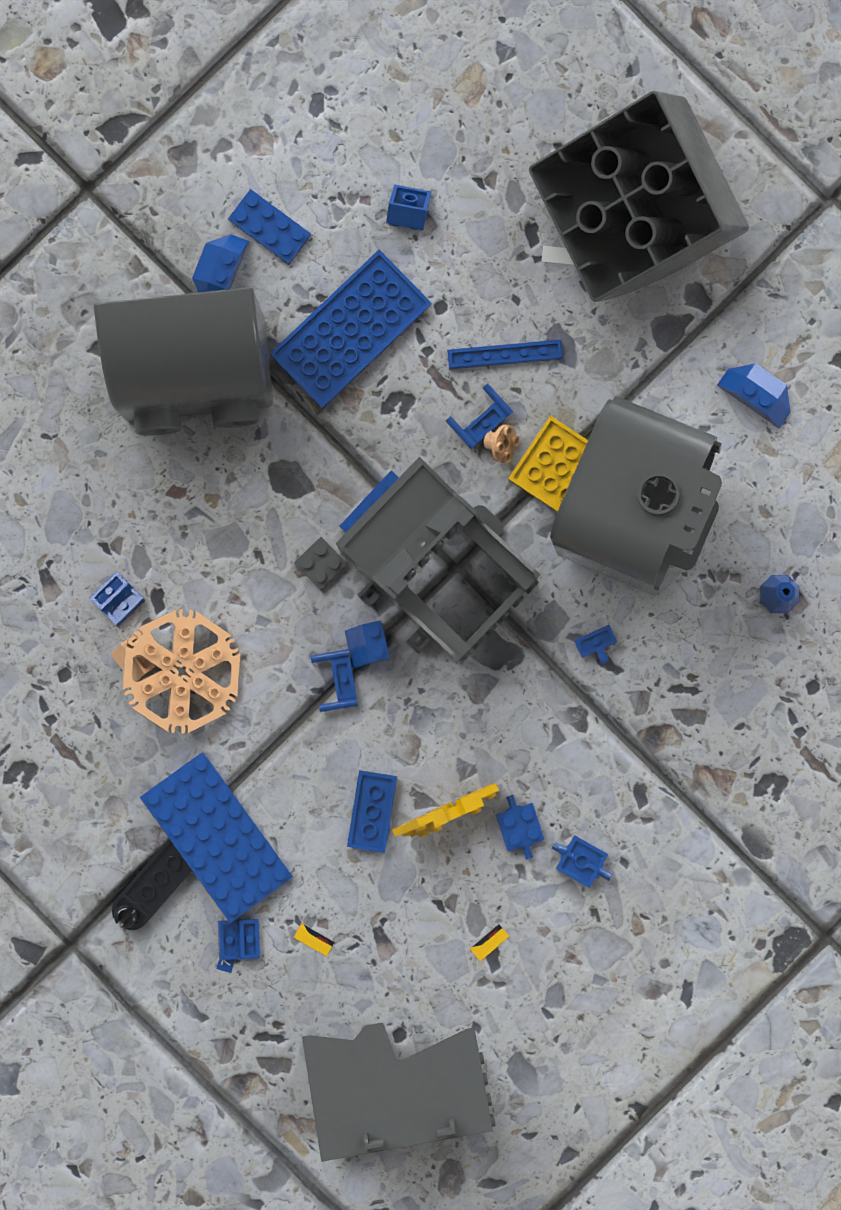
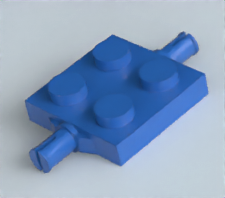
(519, 827)
(581, 861)

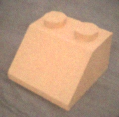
(141, 667)

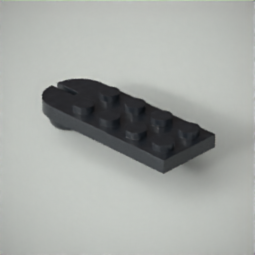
(151, 887)

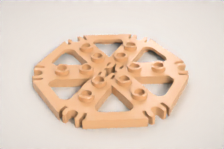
(179, 689)

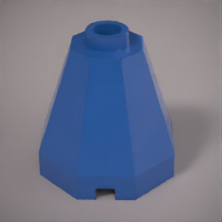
(772, 596)

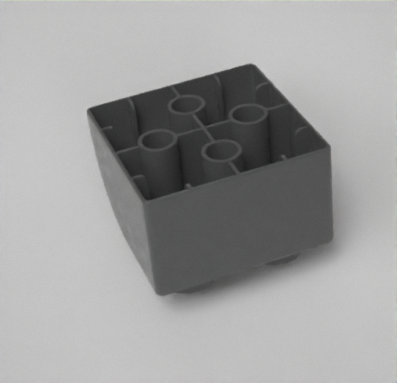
(638, 196)
(185, 359)

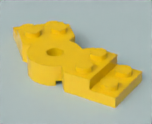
(437, 817)

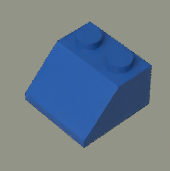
(408, 207)

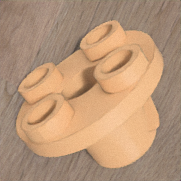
(502, 443)

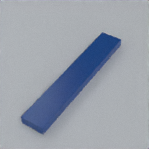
(504, 354)

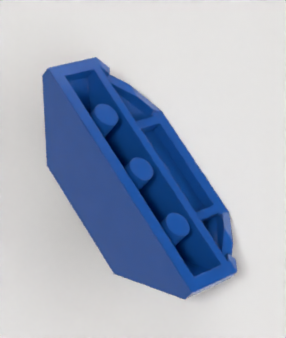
(219, 263)
(758, 391)

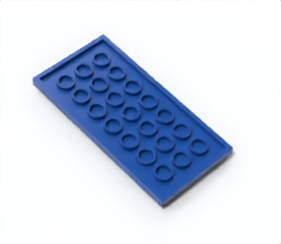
(350, 329)
(216, 837)

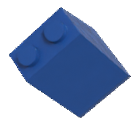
(367, 644)

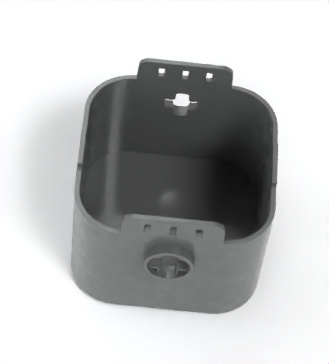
(616, 491)

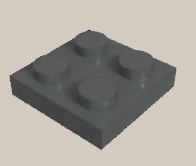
(320, 563)

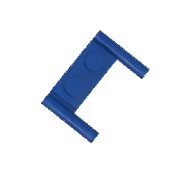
(485, 422)
(342, 678)

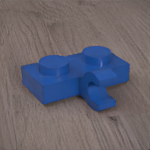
(596, 642)

